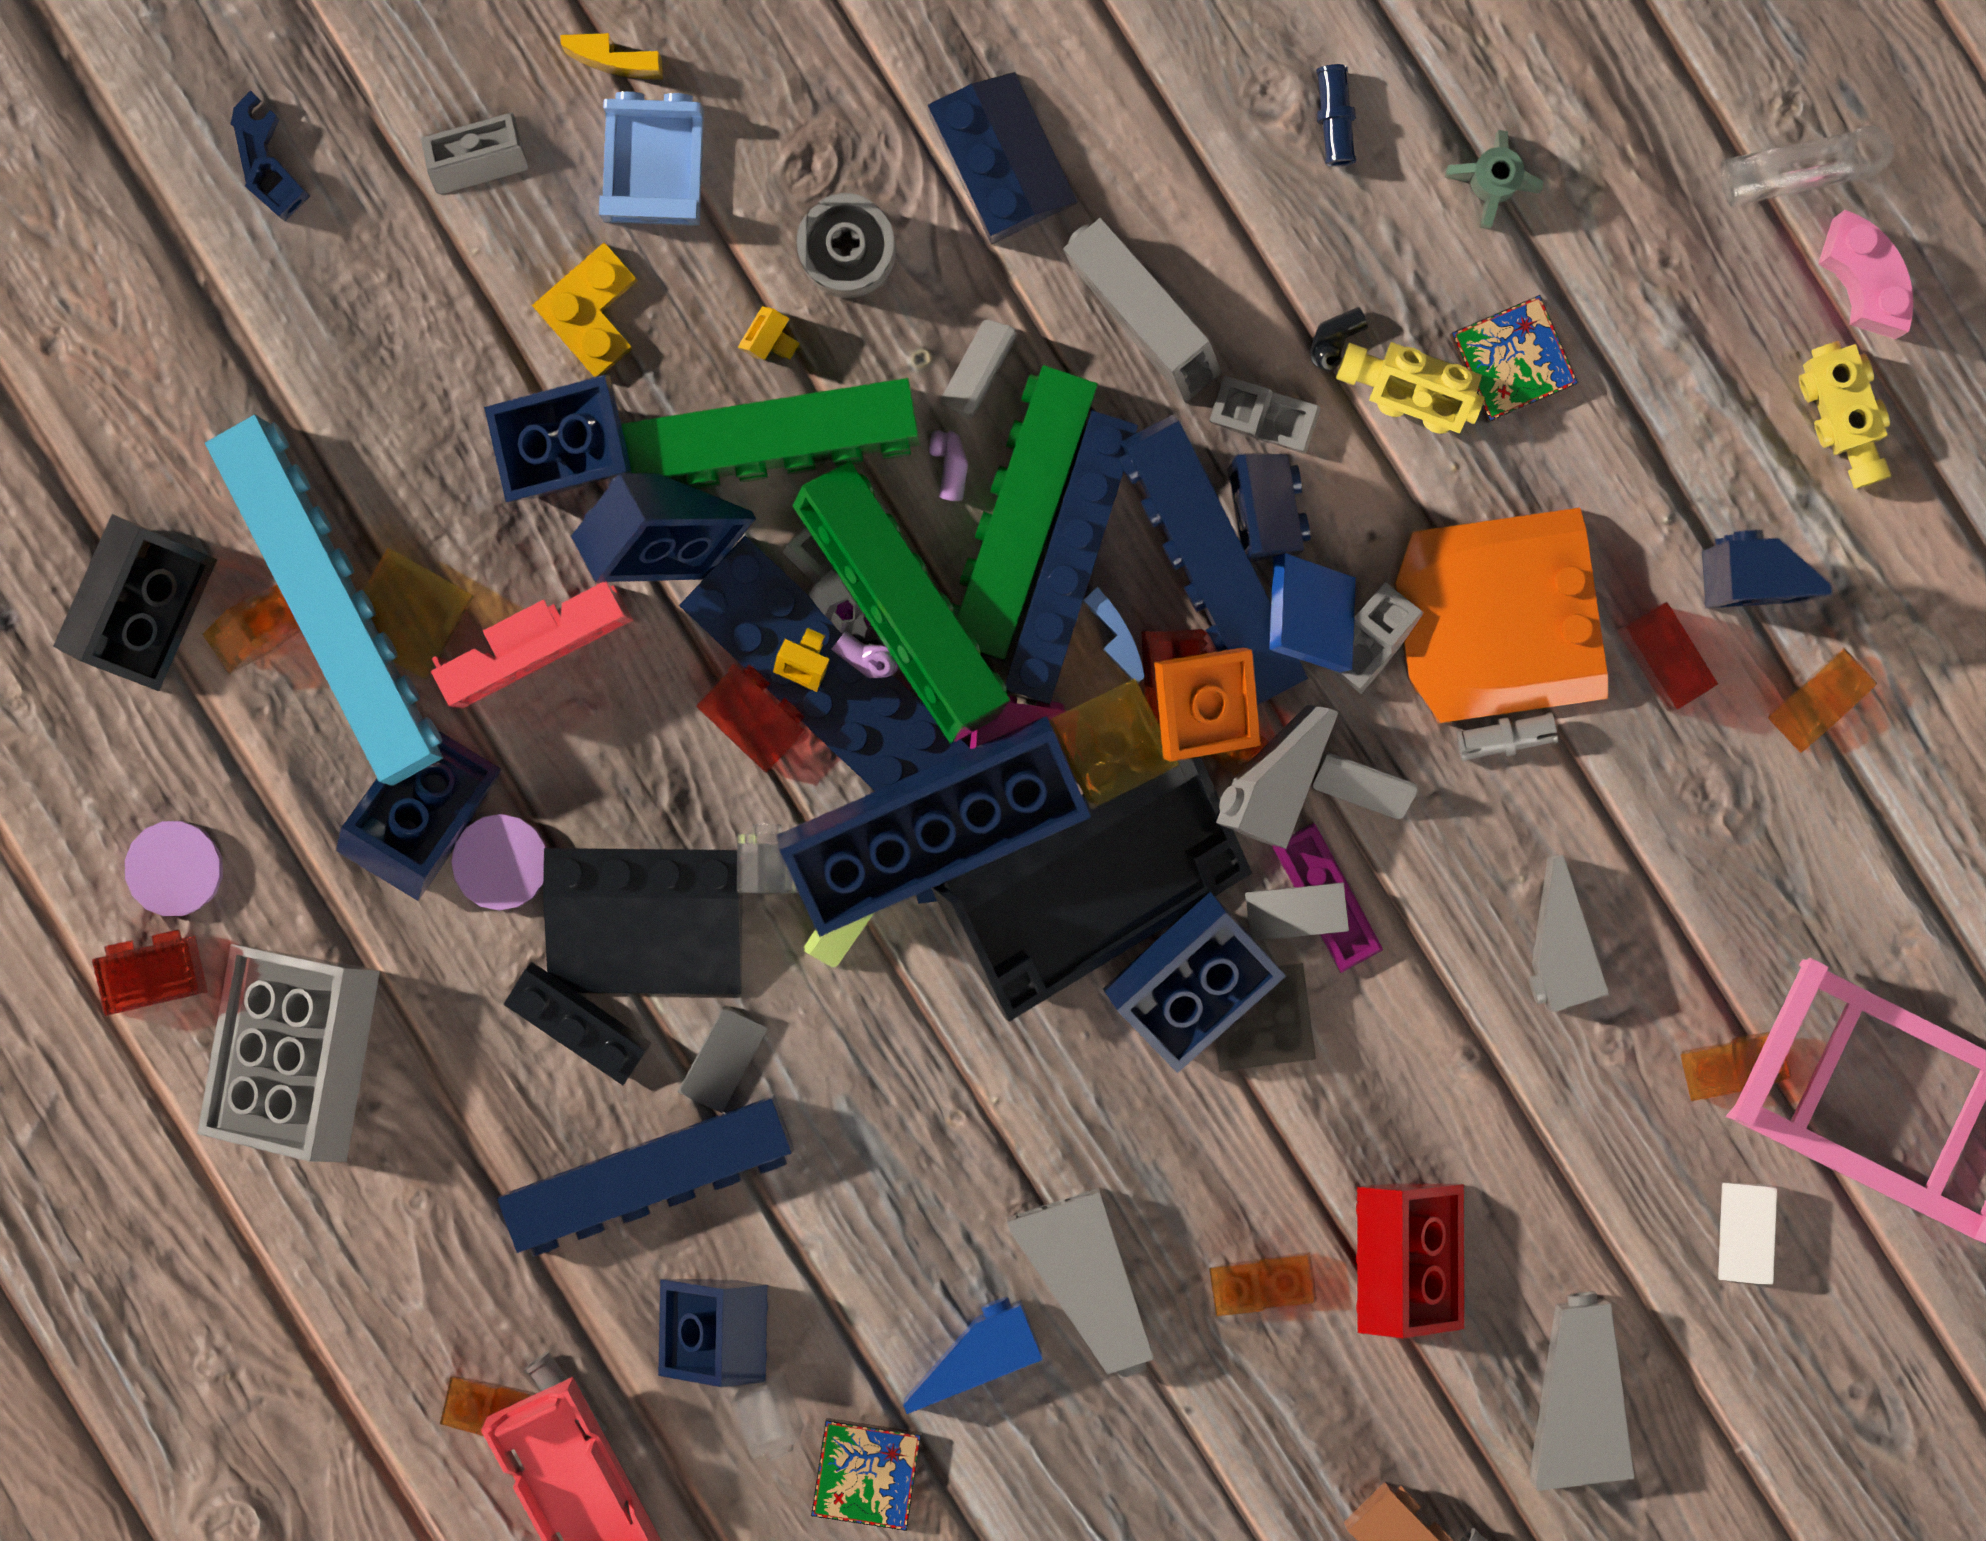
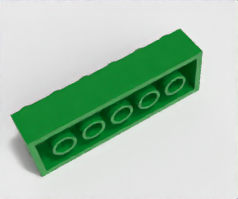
(776, 434)

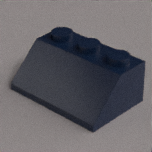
(1001, 155)
(1758, 571)
(1193, 982)

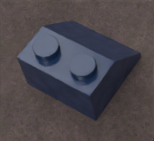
(713, 1331)

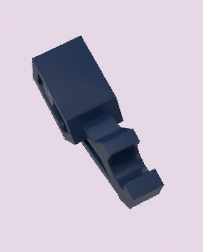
(252, 143)

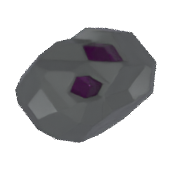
(841, 608)

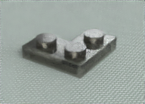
(1278, 1034)

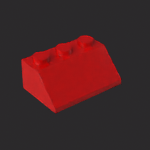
(1410, 1259)

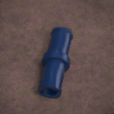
(1336, 115)

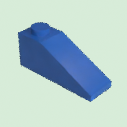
(985, 1351)

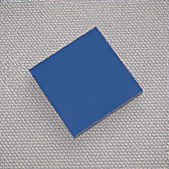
(1312, 613)

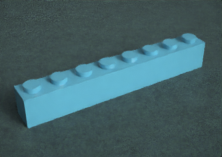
(324, 599)

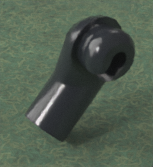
(1331, 337)

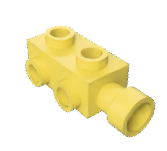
(1415, 385)
(1838, 400)

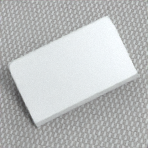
(1747, 1233)

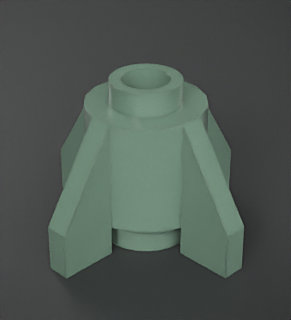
(1490, 188)

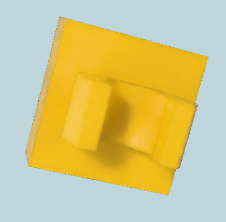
(766, 335)
(802, 661)

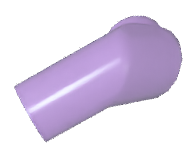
(954, 466)
(870, 660)

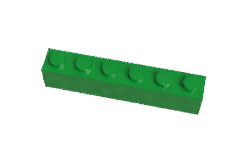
(1024, 507)
(901, 601)

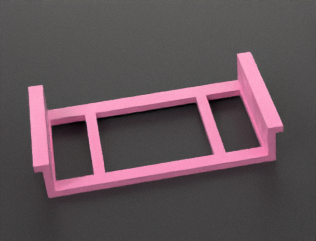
(1794, 1134)

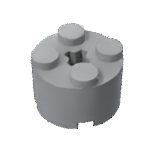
(826, 226)

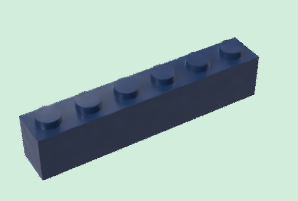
(1207, 550)
(1069, 559)
(645, 1175)

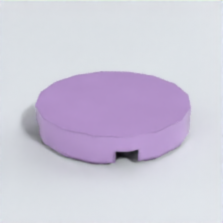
(499, 862)
(173, 868)

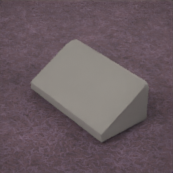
(474, 153)
(978, 368)
(1364, 786)
(723, 1059)

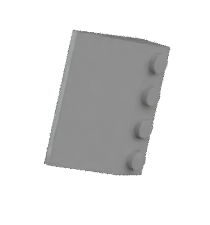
(288, 1054)

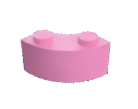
(1871, 273)

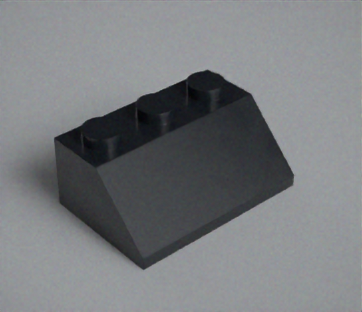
(134, 603)

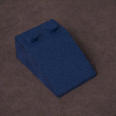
(558, 439)
(1266, 505)
(657, 530)
(413, 826)

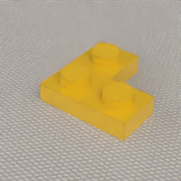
(576, 309)

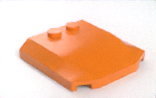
(1503, 616)

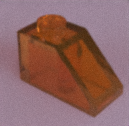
(251, 629)

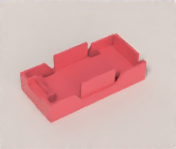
(530, 643)
(566, 1478)

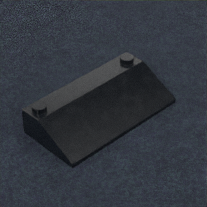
(1093, 888)

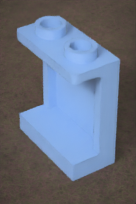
(652, 160)

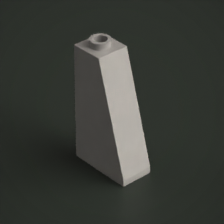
(1143, 309)
(1082, 1267)
(1582, 1405)

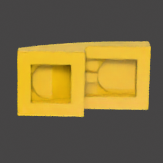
(599, 53)

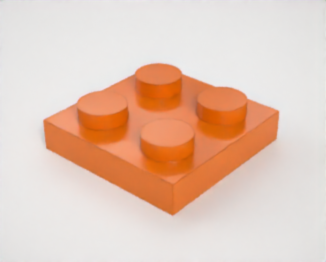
(1207, 704)

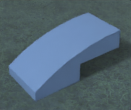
(1122, 648)

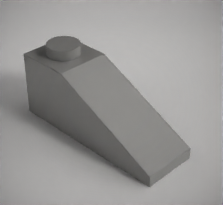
(1274, 784)
(1563, 949)

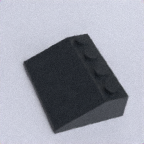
(643, 920)

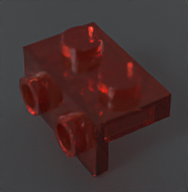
(752, 717)

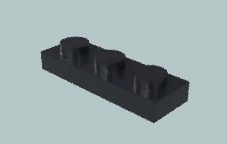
(577, 1023)

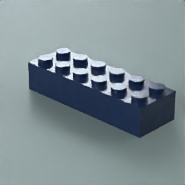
(932, 826)

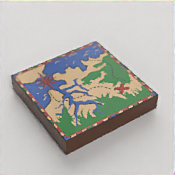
(1516, 357)
(866, 1474)

